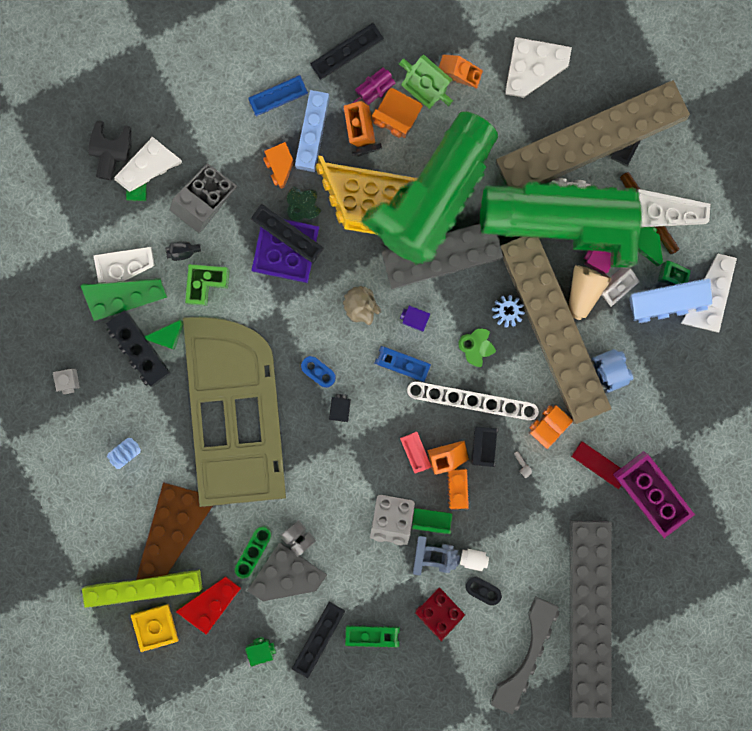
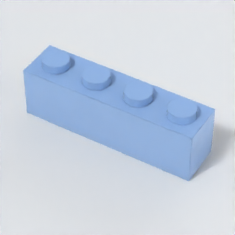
(312, 131)

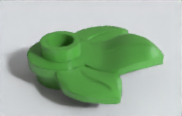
(479, 348)

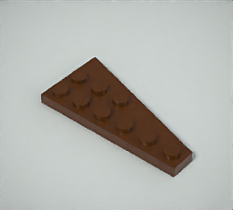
(171, 529)

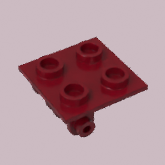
(440, 614)

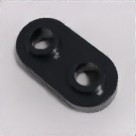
(483, 590)

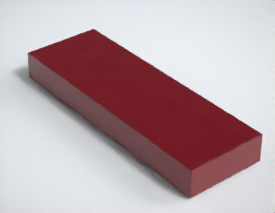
(596, 463)

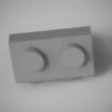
(392, 520)

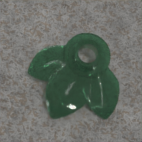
(304, 202)

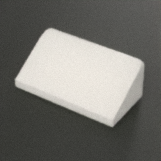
(619, 285)

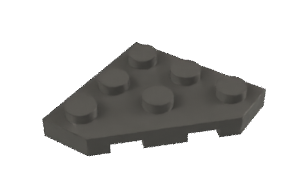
(286, 576)

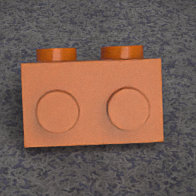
(397, 113)

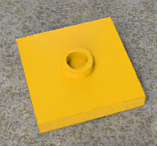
(154, 627)

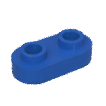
(318, 372)

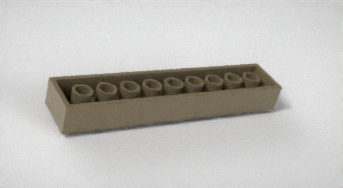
(594, 137)
(555, 328)

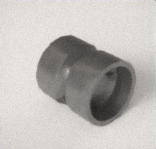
(293, 533)

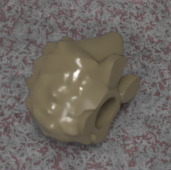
(361, 305)

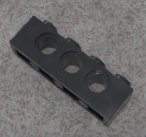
(125, 321)

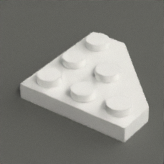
(534, 65)

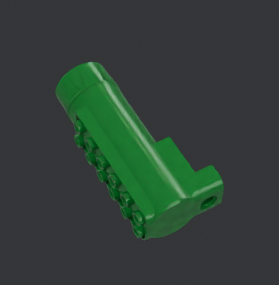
(428, 206)
(589, 216)

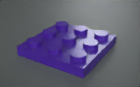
(278, 259)

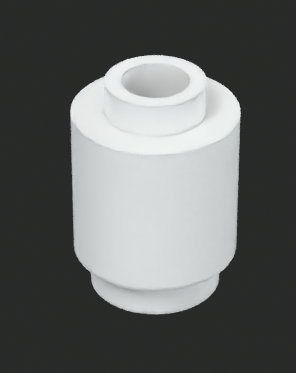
(474, 559)

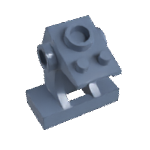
(449, 561)

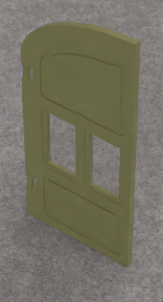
(229, 365)

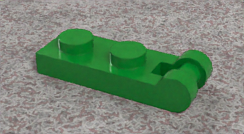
(372, 636)

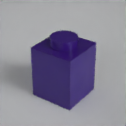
(415, 318)

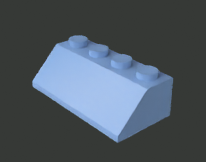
(671, 300)

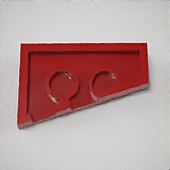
(209, 605)

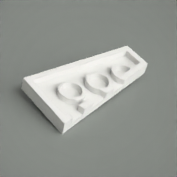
(671, 210)
(720, 277)

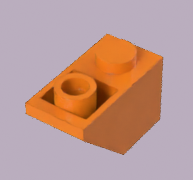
(461, 70)
(281, 163)
(447, 457)

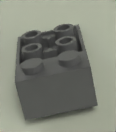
(202, 198)

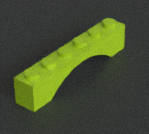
(142, 589)

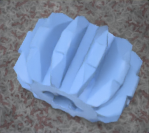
(506, 304)
(123, 453)

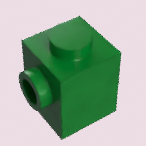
(260, 651)

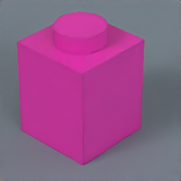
(598, 261)

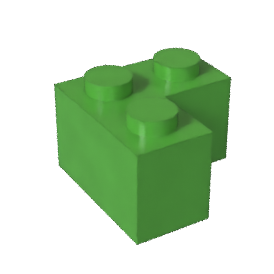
(200, 280)

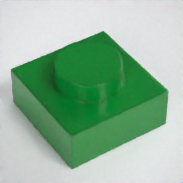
(137, 194)

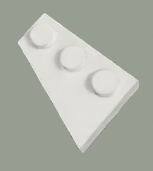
(146, 164)
(123, 264)

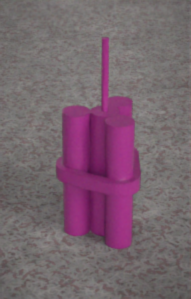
(375, 86)

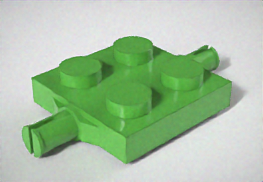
(426, 82)

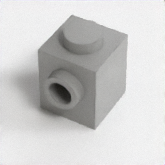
(66, 381)

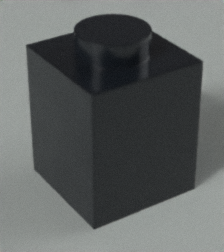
(340, 408)

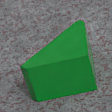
(673, 273)
(167, 336)

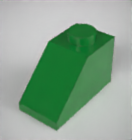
(650, 245)

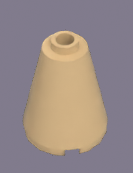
(586, 290)

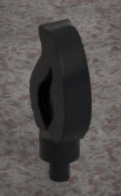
(367, 149)

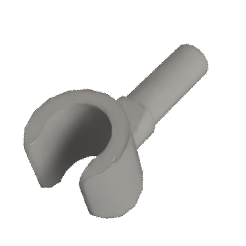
(526, 470)

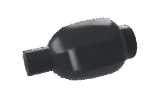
(181, 250)

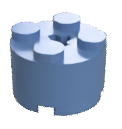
(612, 370)

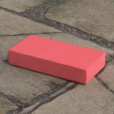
(415, 452)

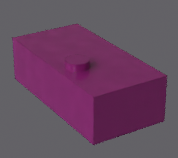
(654, 494)

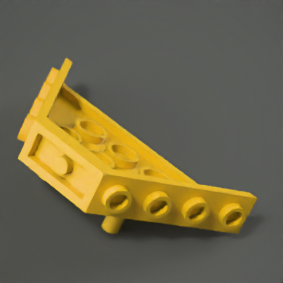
(356, 190)

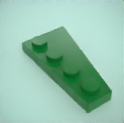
(113, 298)

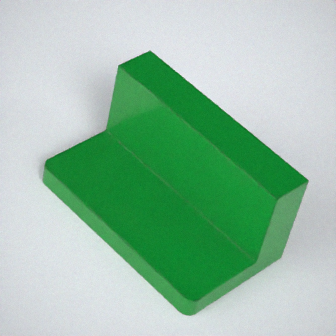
(432, 521)

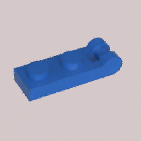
(403, 364)

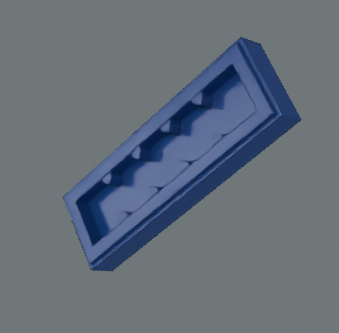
(278, 95)

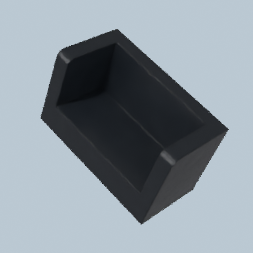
(484, 446)

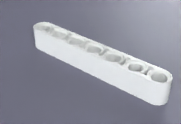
(481, 401)

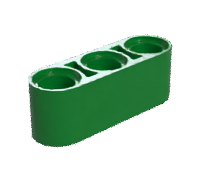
(249, 560)

